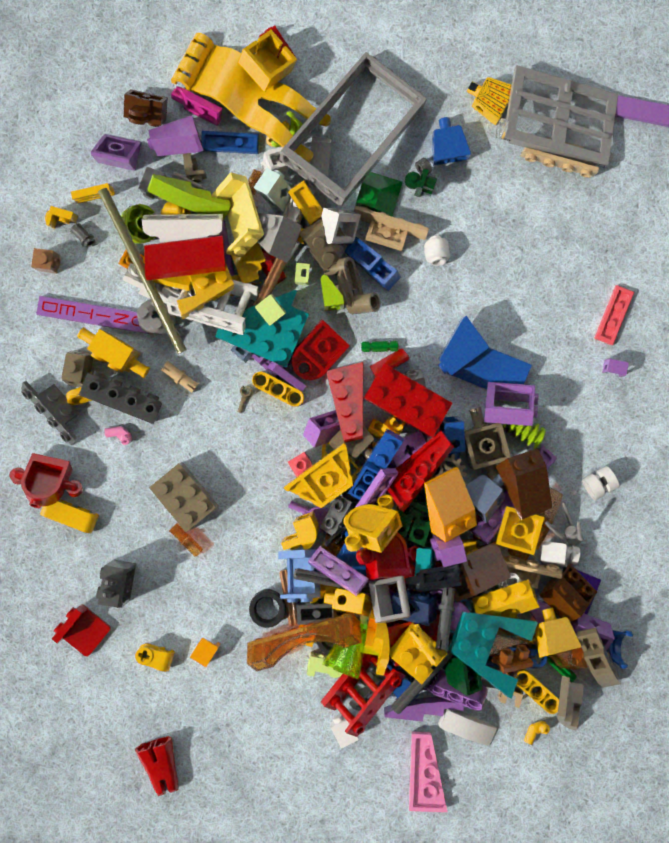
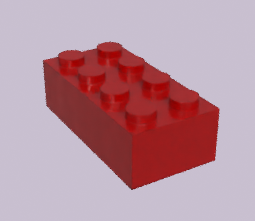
(407, 400)

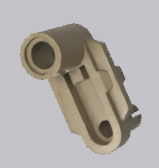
(351, 287)

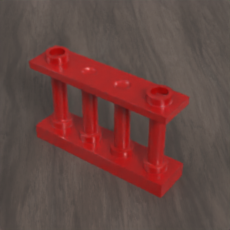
(345, 686)

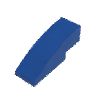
(373, 264)

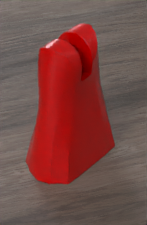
(159, 763)

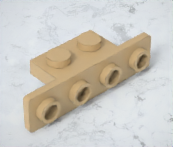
(566, 164)
(389, 230)
(531, 569)

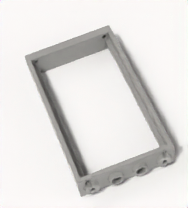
(317, 178)

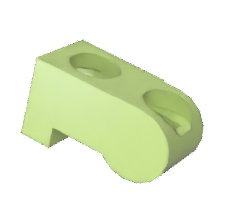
(315, 664)

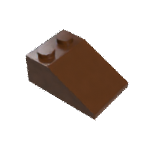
(526, 483)

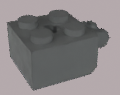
(116, 583)

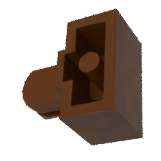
(145, 108)

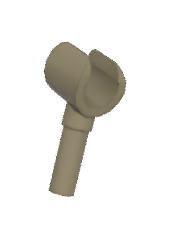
(244, 397)

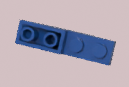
(377, 460)

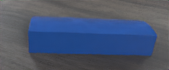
(494, 367)

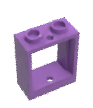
(513, 393)

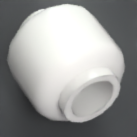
(437, 251)

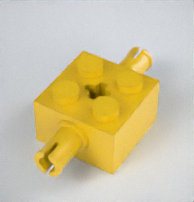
(111, 349)

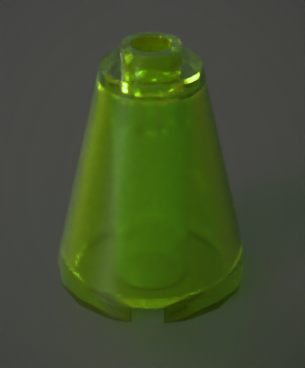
(347, 659)

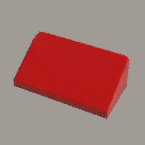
(392, 360)

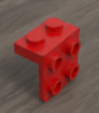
(82, 630)

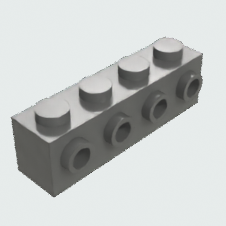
(119, 397)

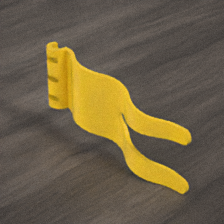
(227, 82)

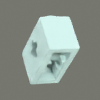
(274, 189)

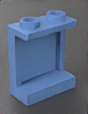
(298, 588)

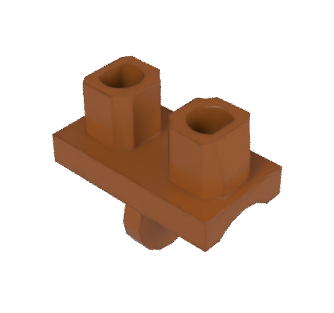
(512, 661)

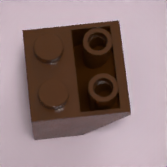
(569, 594)

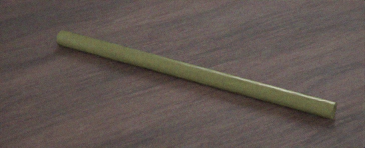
(140, 267)

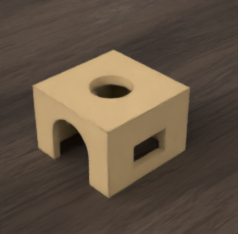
(518, 699)

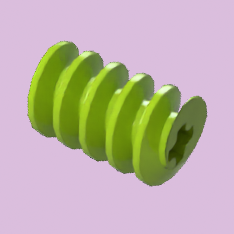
(532, 433)

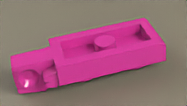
(197, 105)

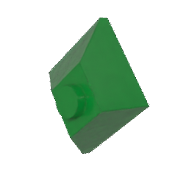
(379, 193)

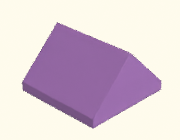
(117, 152)

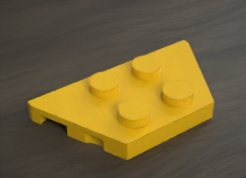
(324, 479)

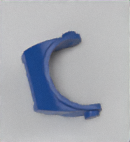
(615, 647)

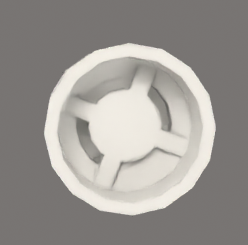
(594, 485)

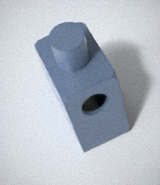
(486, 495)

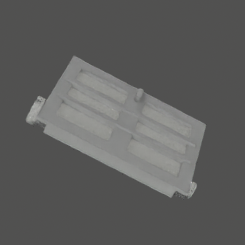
(559, 117)

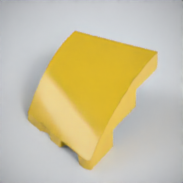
(377, 642)

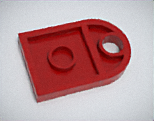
(319, 350)

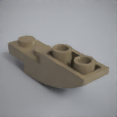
(598, 658)

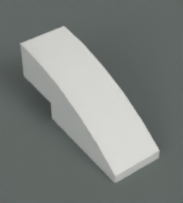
(467, 726)

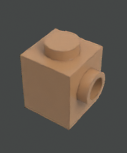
(45, 260)

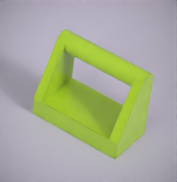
(331, 295)

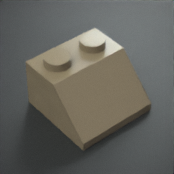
(322, 252)

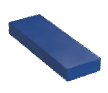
(230, 142)

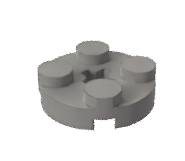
(146, 320)

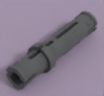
(446, 609)

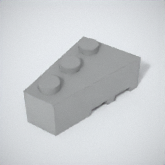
(279, 235)

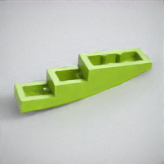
(184, 195)

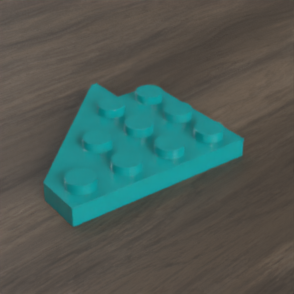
(272, 341)

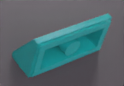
(424, 559)

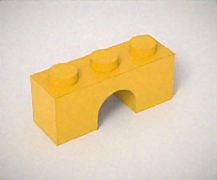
(516, 596)

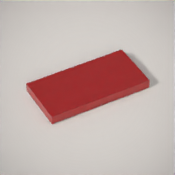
(184, 258)

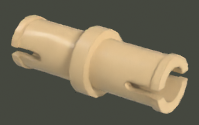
(179, 376)

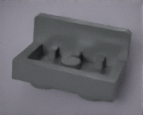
(336, 514)

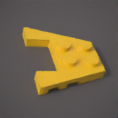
(207, 288)

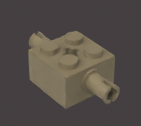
(490, 433)

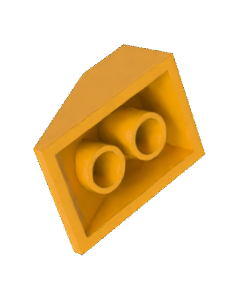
(449, 505)

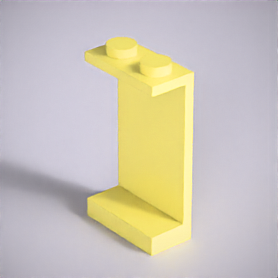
(241, 215)

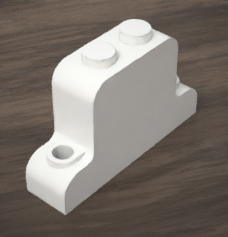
(182, 226)

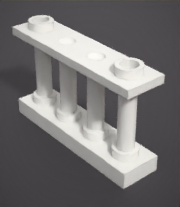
(216, 317)

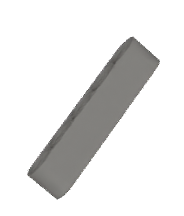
(321, 161)

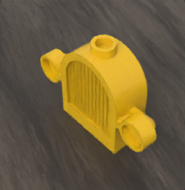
(372, 525)

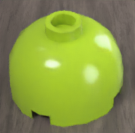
(133, 220)

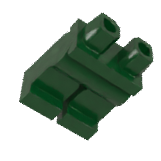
(419, 513)

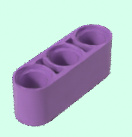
(448, 692)

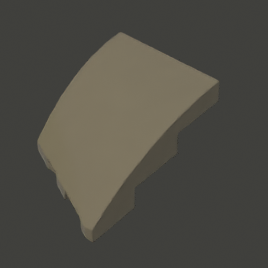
(569, 703)

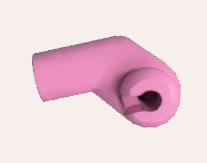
(123, 434)

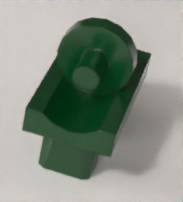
(423, 184)

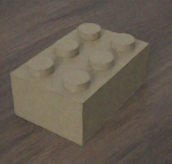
(183, 496)

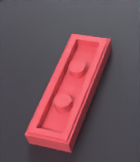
(614, 315)

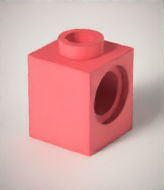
(300, 463)

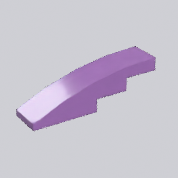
(418, 707)

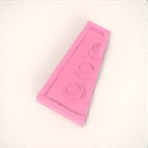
(425, 782)

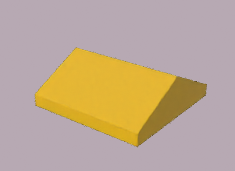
(518, 533)

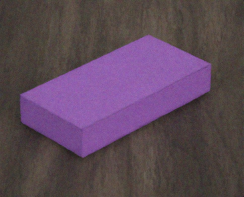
(286, 376)

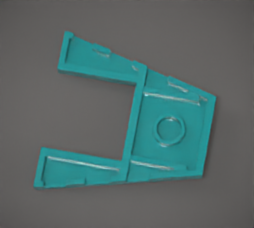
(475, 639)

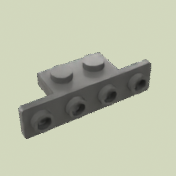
(54, 407)

